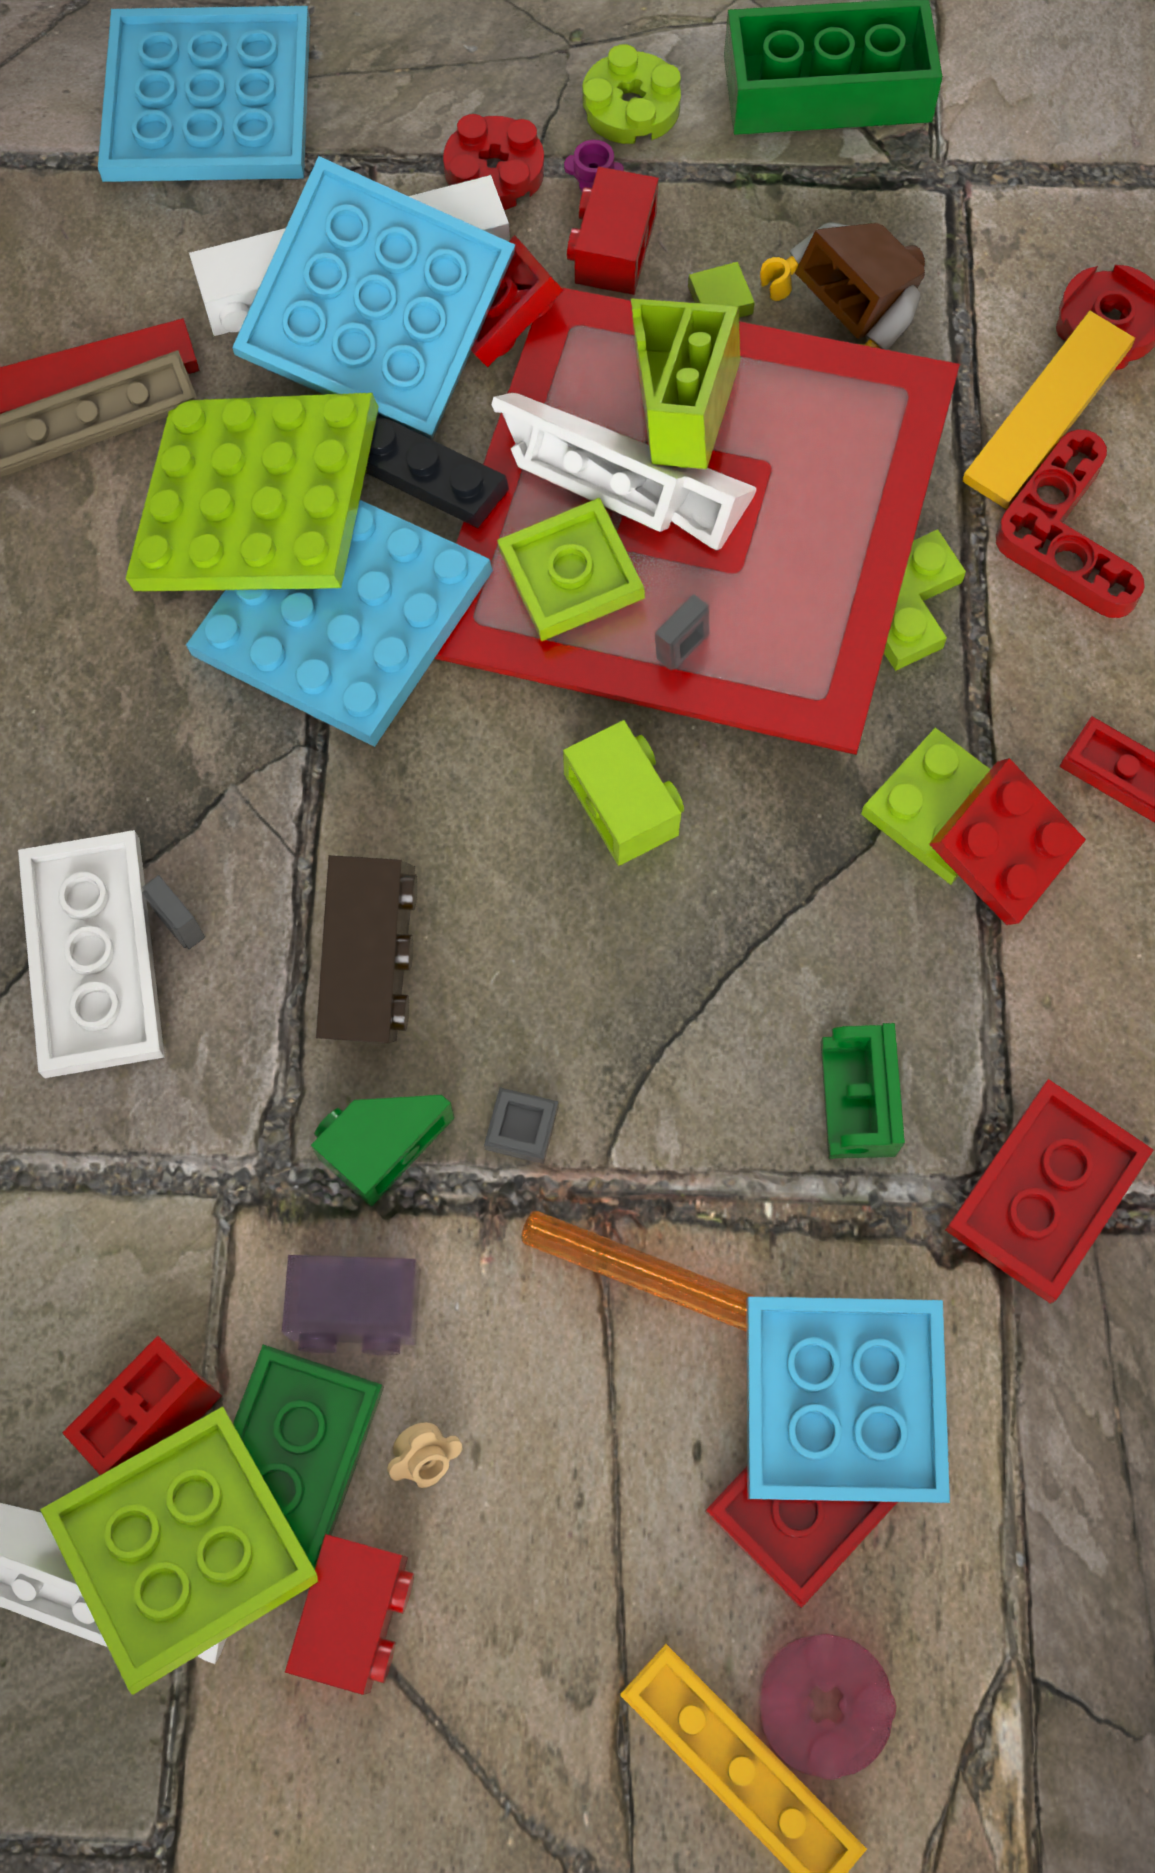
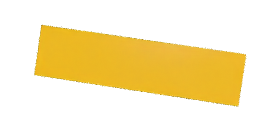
(1048, 409)
(740, 1768)

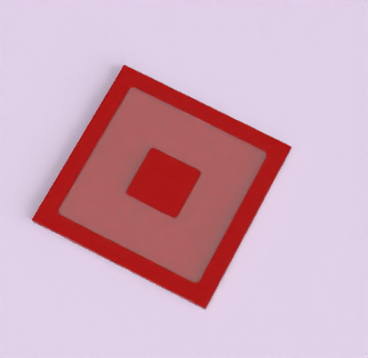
(806, 578)

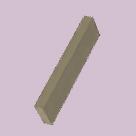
(92, 412)

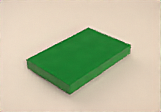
(306, 1437)

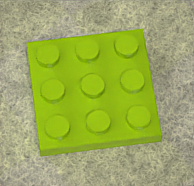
(178, 1549)

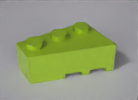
(685, 375)

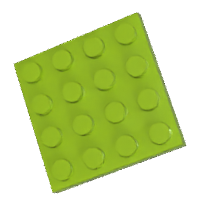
(254, 494)

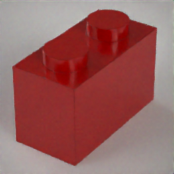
(614, 230)
(349, 1615)

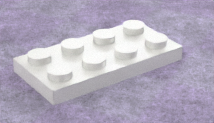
(90, 954)

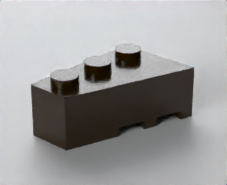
(366, 949)

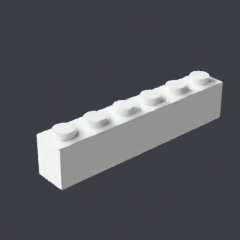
(234, 271)

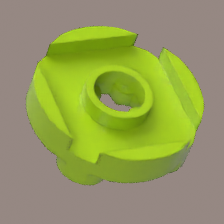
(636, 73)

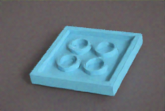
(846, 1400)

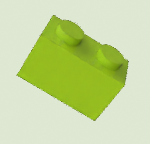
(623, 791)

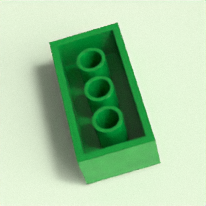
(831, 66)

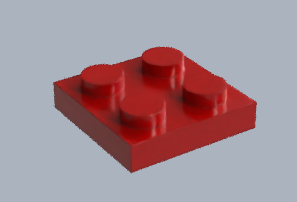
(1007, 842)

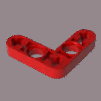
(1047, 523)

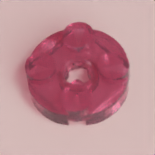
(866, 1706)

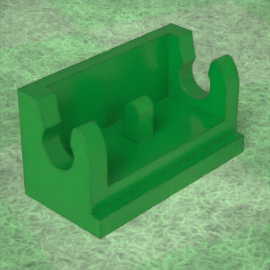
(862, 1092)

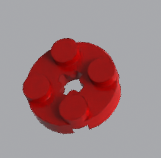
(500, 138)
(1121, 289)

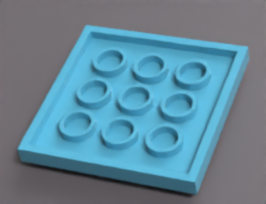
(205, 94)
(374, 297)
(356, 647)

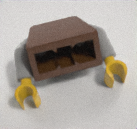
(857, 275)

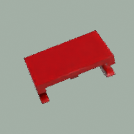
(141, 1407)

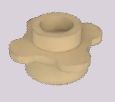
(423, 1454)

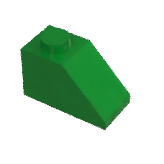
(379, 1139)

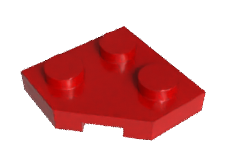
(522, 297)

